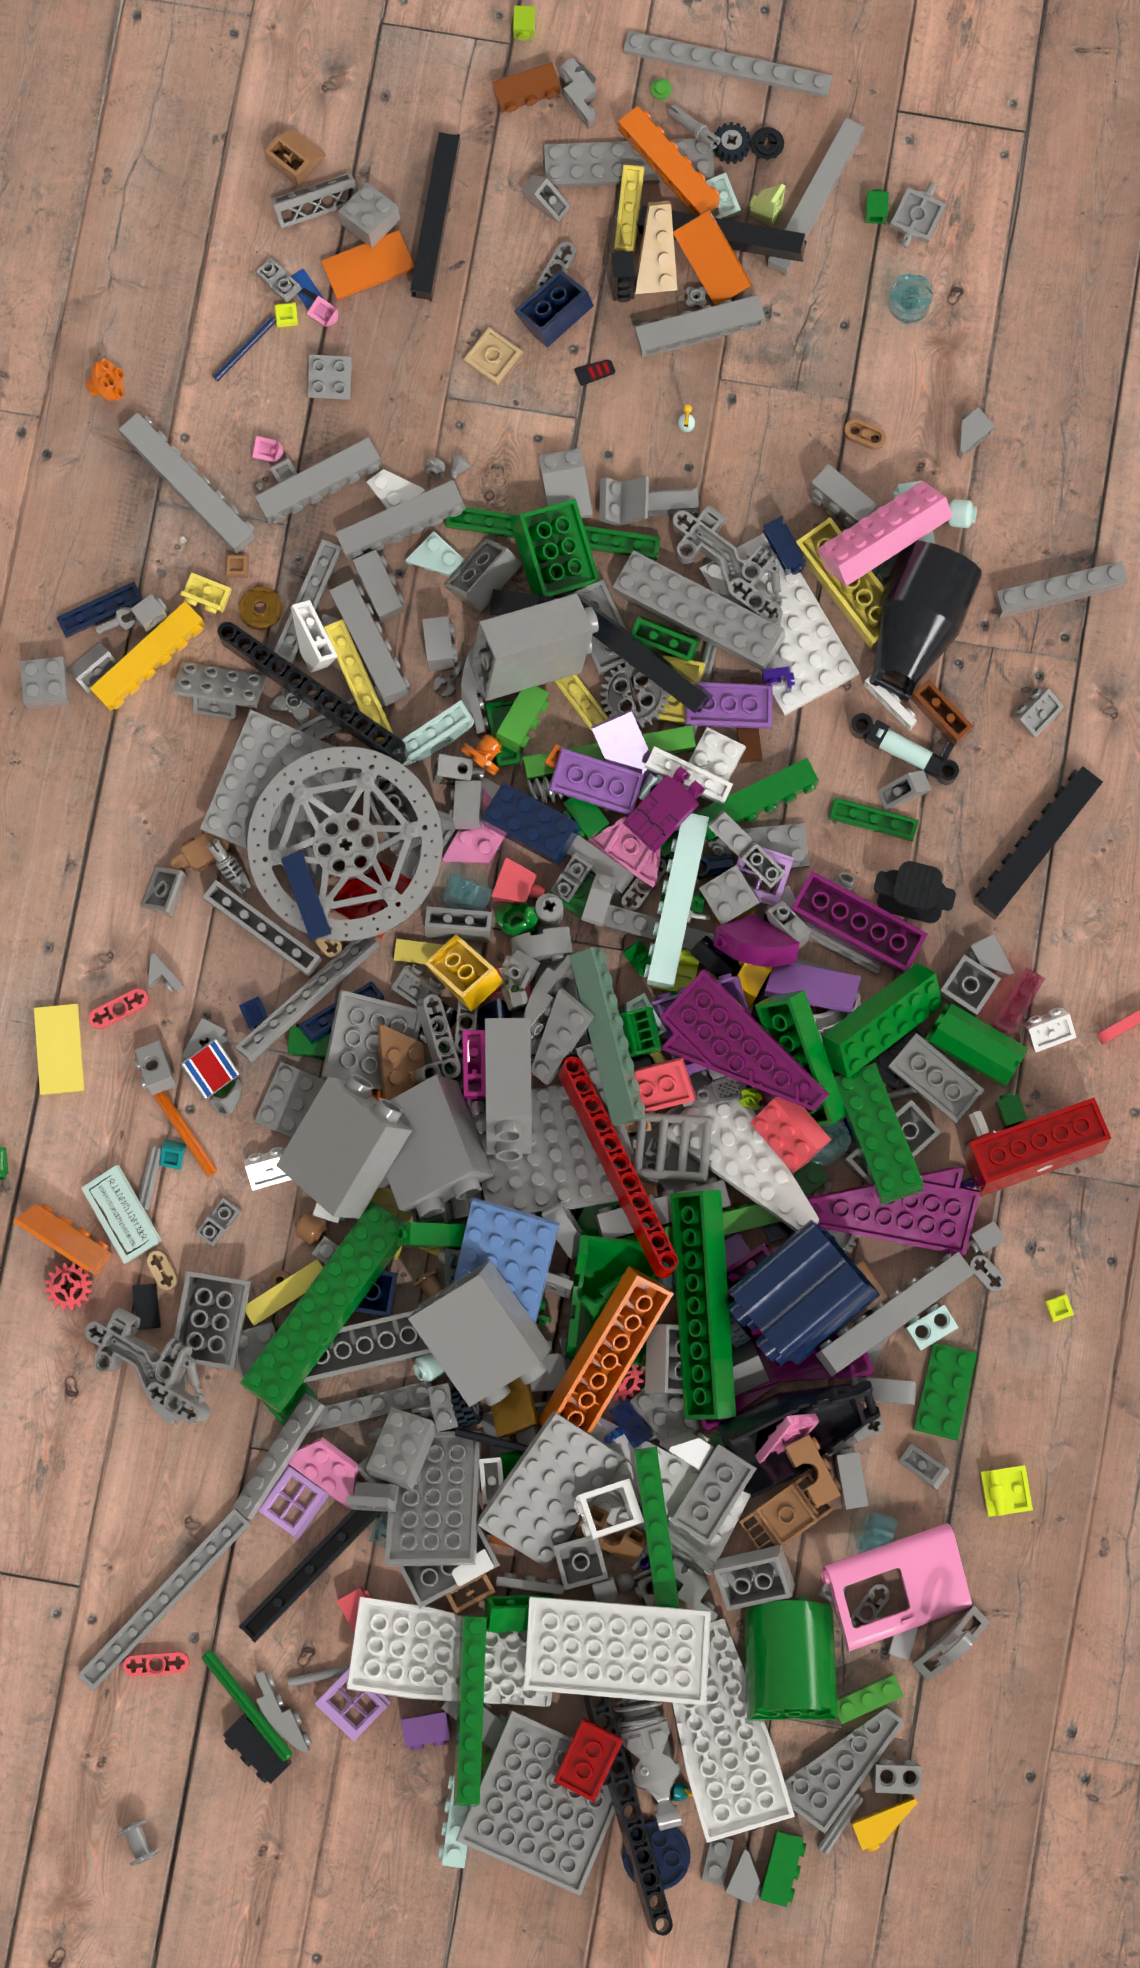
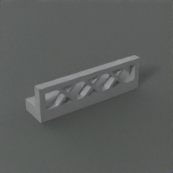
(312, 193)

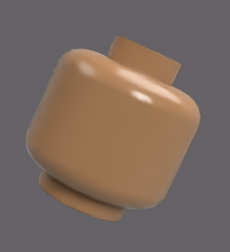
(311, 1228)

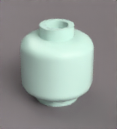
(963, 513)
(427, 1368)

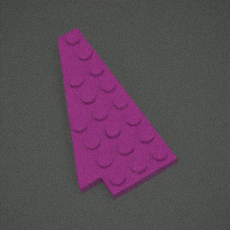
(726, 1038)
(930, 1219)

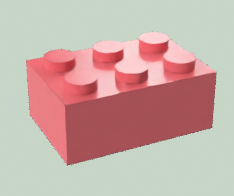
(790, 1132)

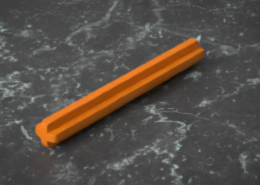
(185, 1133)

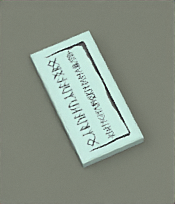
(121, 1214)

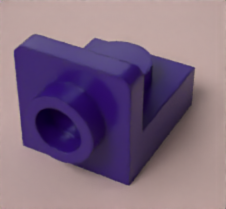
(776, 675)

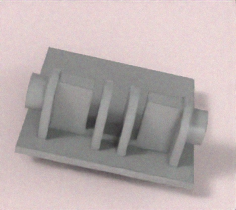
(329, 376)

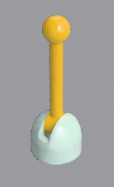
(686, 419)

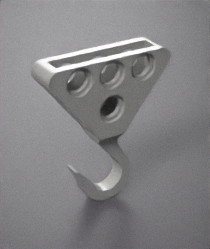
(951, 1643)

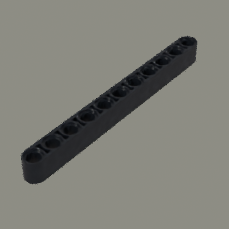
(307, 684)
(635, 1820)

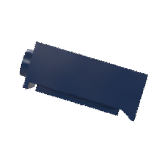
(784, 546)

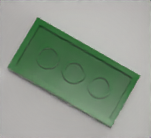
(945, 1391)

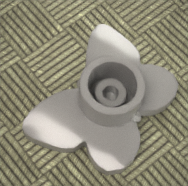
(293, 705)

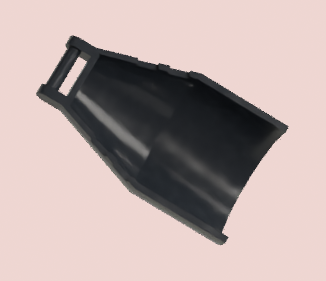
(921, 613)
(838, 1416)

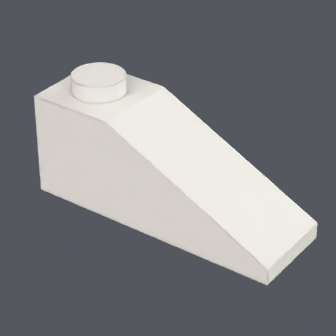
(312, 638)

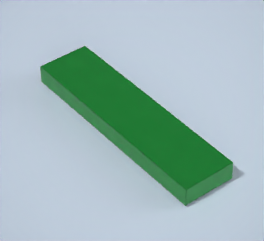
(873, 819)

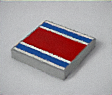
(209, 1068)

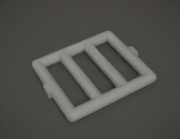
(681, 1173)

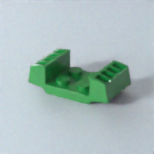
(641, 1031)

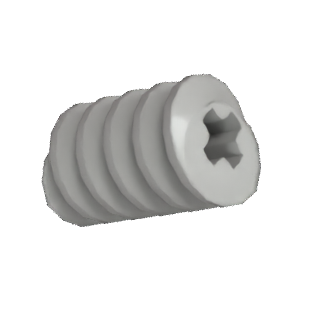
(540, 790)
(555, 904)

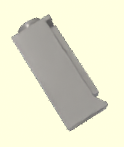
(673, 500)

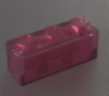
(1017, 1002)

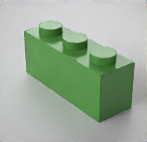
(522, 718)
(868, 1698)

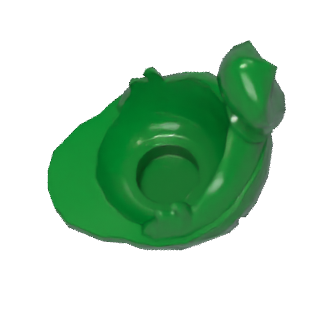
(516, 918)

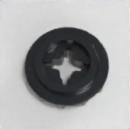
(774, 138)

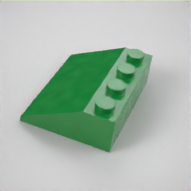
(554, 549)

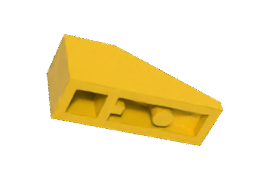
(877, 1827)

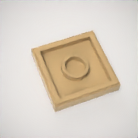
(492, 356)

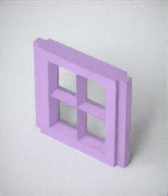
(764, 896)
(308, 1512)
(339, 1717)

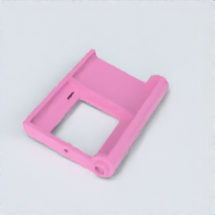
(930, 1577)

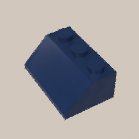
(554, 308)

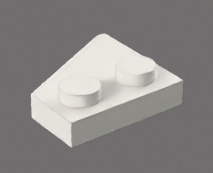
(393, 489)

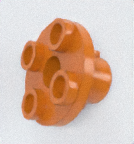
(106, 380)
(484, 752)

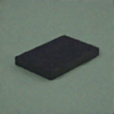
(886, 1057)

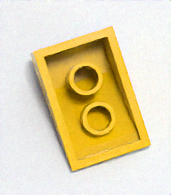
(464, 972)

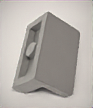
(92, 666)
(374, 1497)

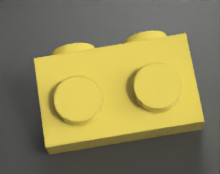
(207, 593)

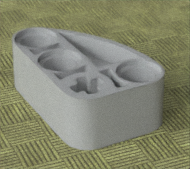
(889, 1390)

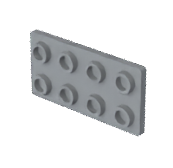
(218, 689)

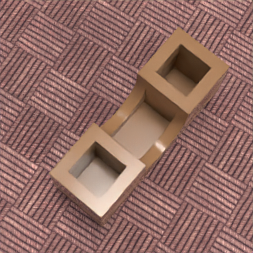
(806, 1452)
(623, 1544)

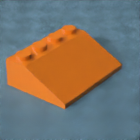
(64, 1238)

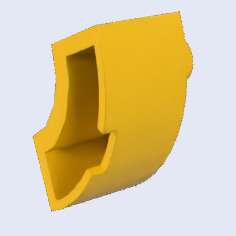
(752, 979)

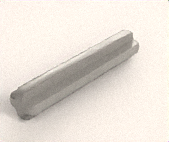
(150, 1177)
(840, 1823)

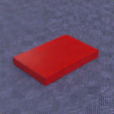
(588, 1760)

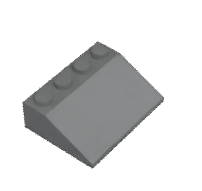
(212, 1318)
(434, 1582)

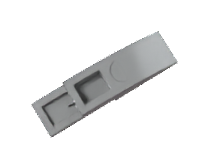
(469, 693)
(746, 849)
(544, 995)
(284, 1722)

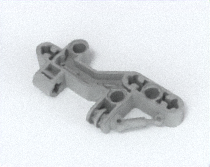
(704, 539)
(152, 1370)

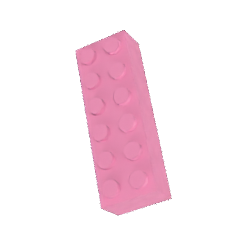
(884, 533)

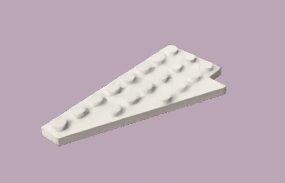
(747, 1161)

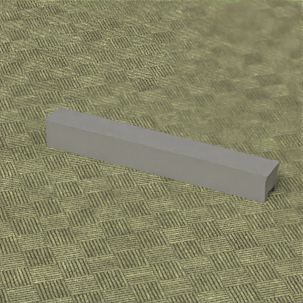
(822, 186)

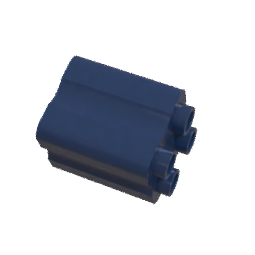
(801, 1295)

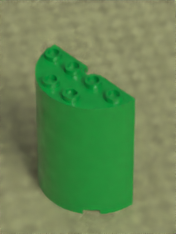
(790, 1661)

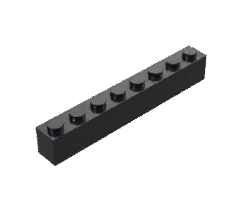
(1038, 842)

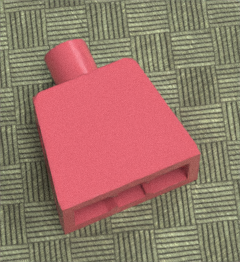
(516, 884)

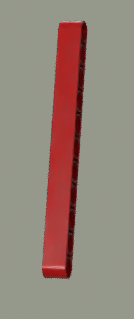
(618, 1176)

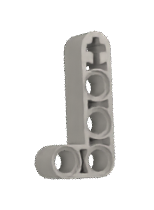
(434, 1038)

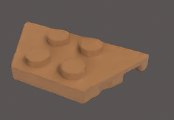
(399, 1060)

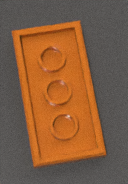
(712, 258)
(367, 266)

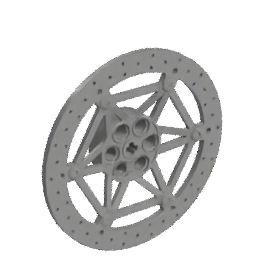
(364, 784)

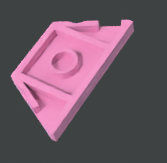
(474, 844)
(629, 851)
(790, 1430)
(327, 1468)

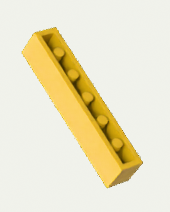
(147, 656)

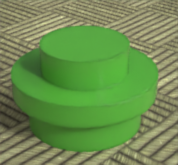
(661, 89)

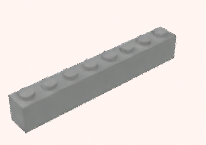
(187, 483)
(894, 1314)

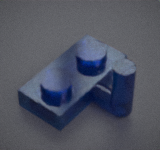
(629, 1424)

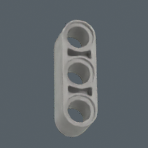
(569, 1229)

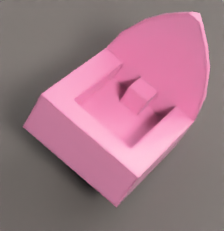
(323, 312)
(267, 449)

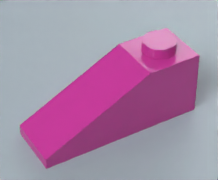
(473, 1065)

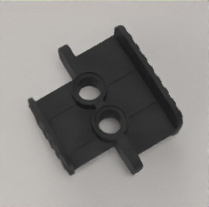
(914, 892)

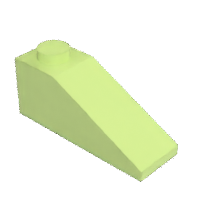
(768, 204)

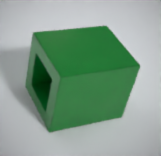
(876, 207)
(1010, 1109)

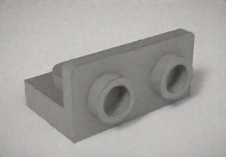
(1037, 710)
(416, 984)

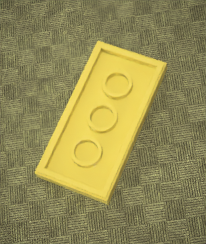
(59, 1049)

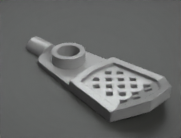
(714, 1090)

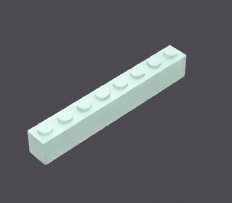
(677, 902)

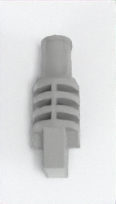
(229, 867)

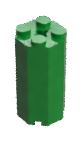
(976, 1044)

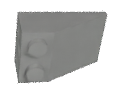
(565, 479)

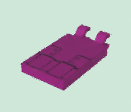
(664, 809)

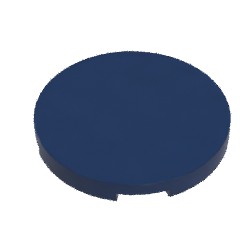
(670, 1854)

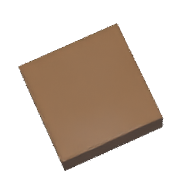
(237, 566)

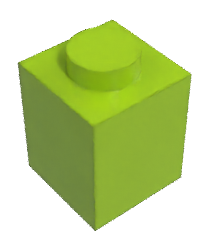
(524, 22)

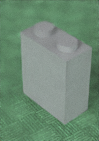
(850, 1479)

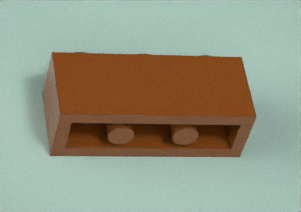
(526, 88)
(941, 712)

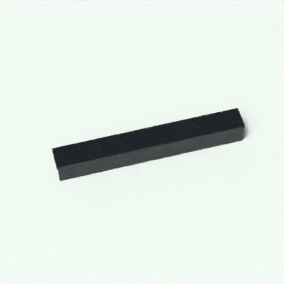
(435, 216)
(747, 237)
(648, 661)
(307, 1572)

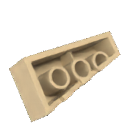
(657, 256)

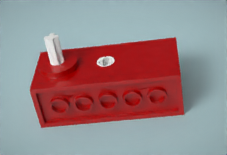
(1034, 1147)

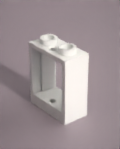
(629, 1501)

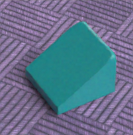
(172, 1154)

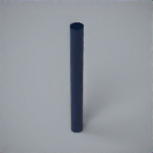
(240, 352)

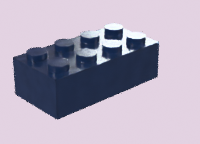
(530, 824)

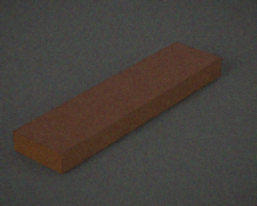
(748, 736)

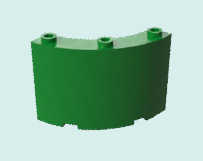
(598, 1264)

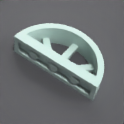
(437, 733)

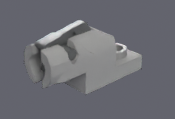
(579, 90)
(693, 1585)

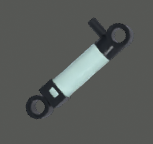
(883, 737)

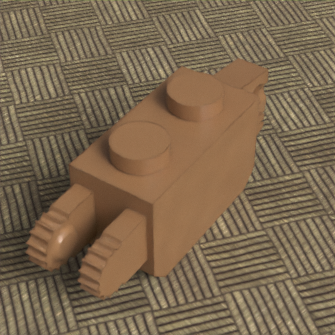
(196, 854)

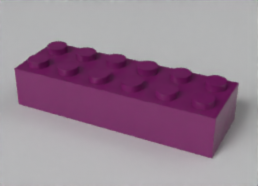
(858, 923)

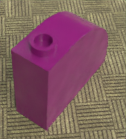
(756, 942)

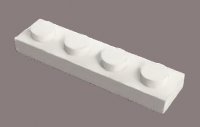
(666, 764)

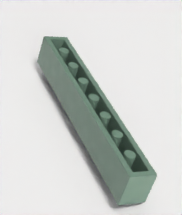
(608, 1037)

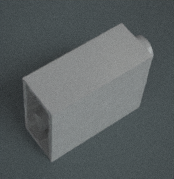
(532, 646)
(508, 1087)
(344, 1146)
(442, 1151)
(481, 1335)

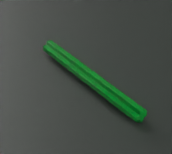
(247, 1705)

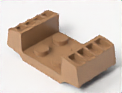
(784, 1516)

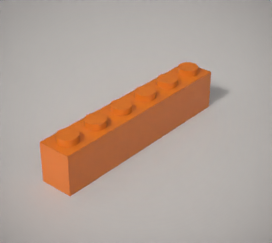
(668, 162)

